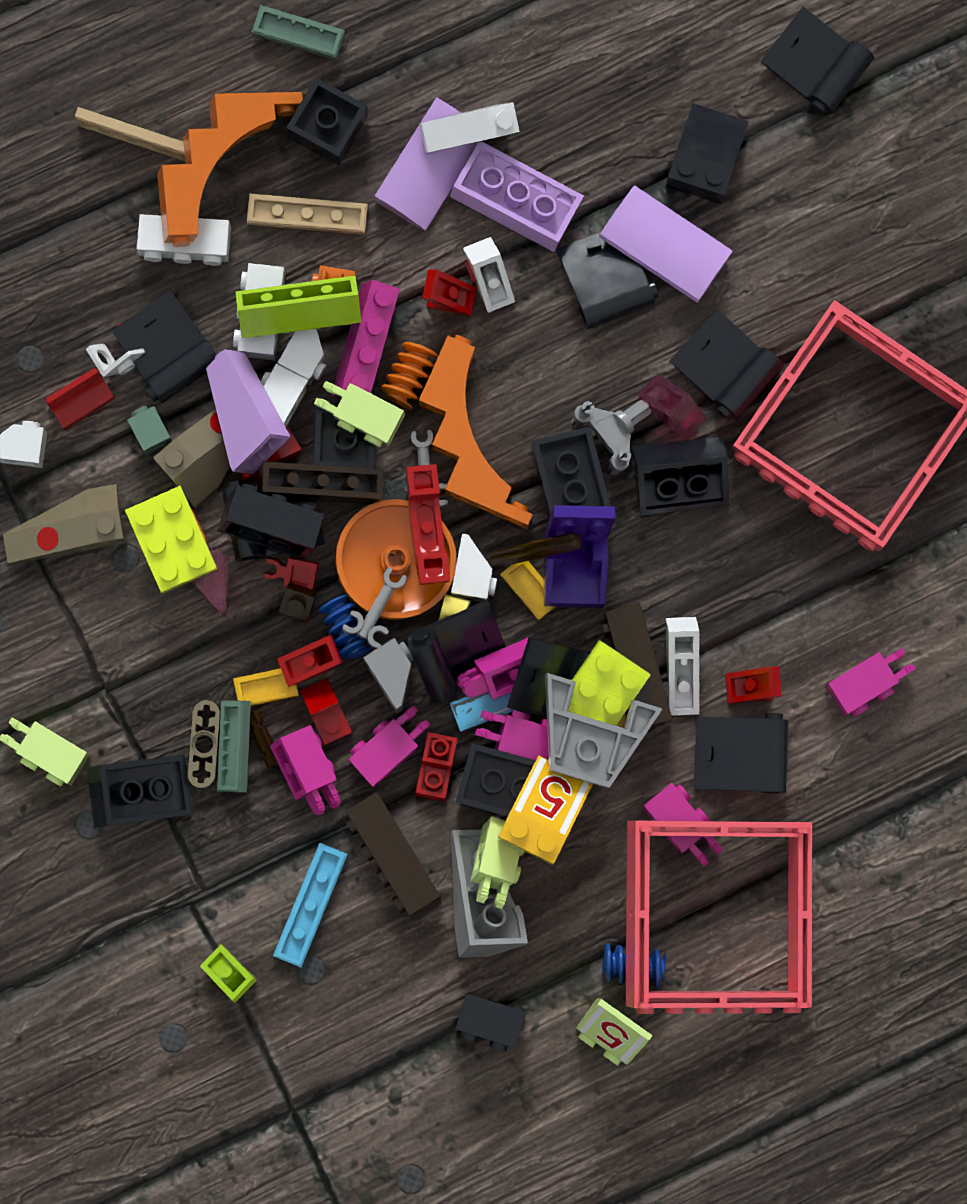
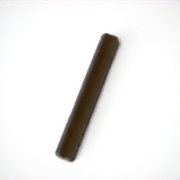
(534, 550)

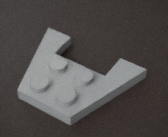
(589, 747)

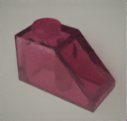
(672, 406)
(216, 584)

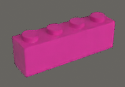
(367, 338)

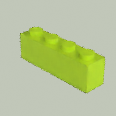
(298, 306)

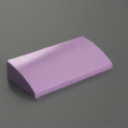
(422, 179)
(502, 185)
(665, 244)

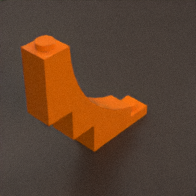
(232, 120)
(472, 478)

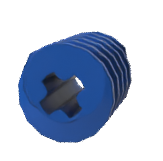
(338, 615)
(615, 964)

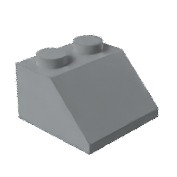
(391, 670)

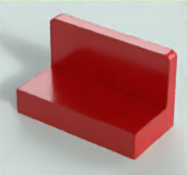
(79, 398)

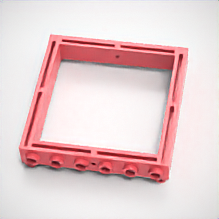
(797, 485)
(799, 920)

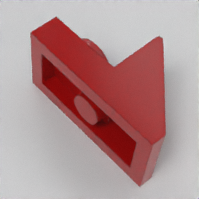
(448, 293)
(310, 661)
(753, 685)
(326, 712)

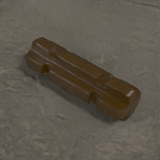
(262, 739)

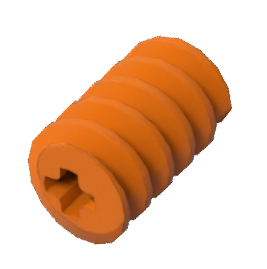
(407, 373)

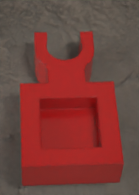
(297, 571)

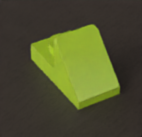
(228, 973)

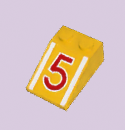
(544, 812)

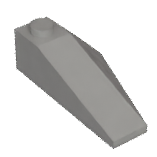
(479, 926)

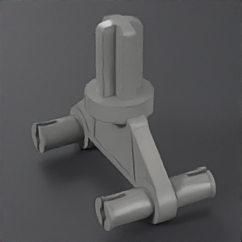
(613, 429)

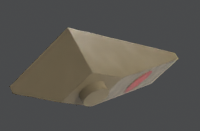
(196, 459)
(76, 525)

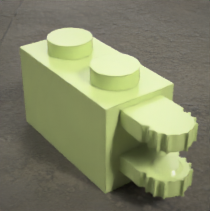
(364, 413)
(48, 751)
(495, 863)

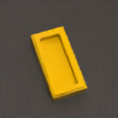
(528, 587)
(264, 687)

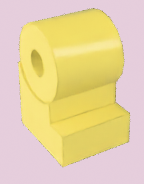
(452, 605)

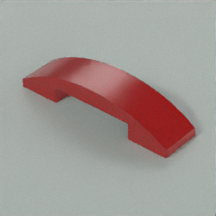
(427, 524)

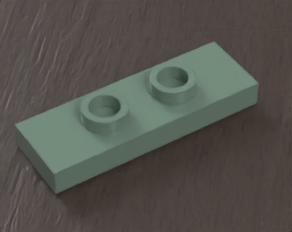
(298, 32)
(233, 746)

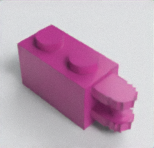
(493, 672)
(865, 682)
(517, 734)
(387, 748)
(307, 768)
(673, 805)

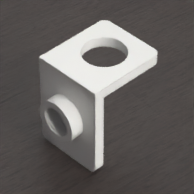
(121, 366)

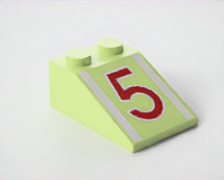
(612, 1032)

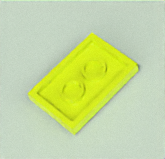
(171, 539)
(606, 685)

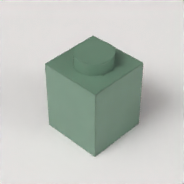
(149, 429)

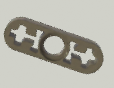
(209, 767)

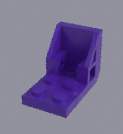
(579, 575)

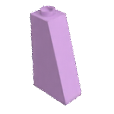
(245, 412)

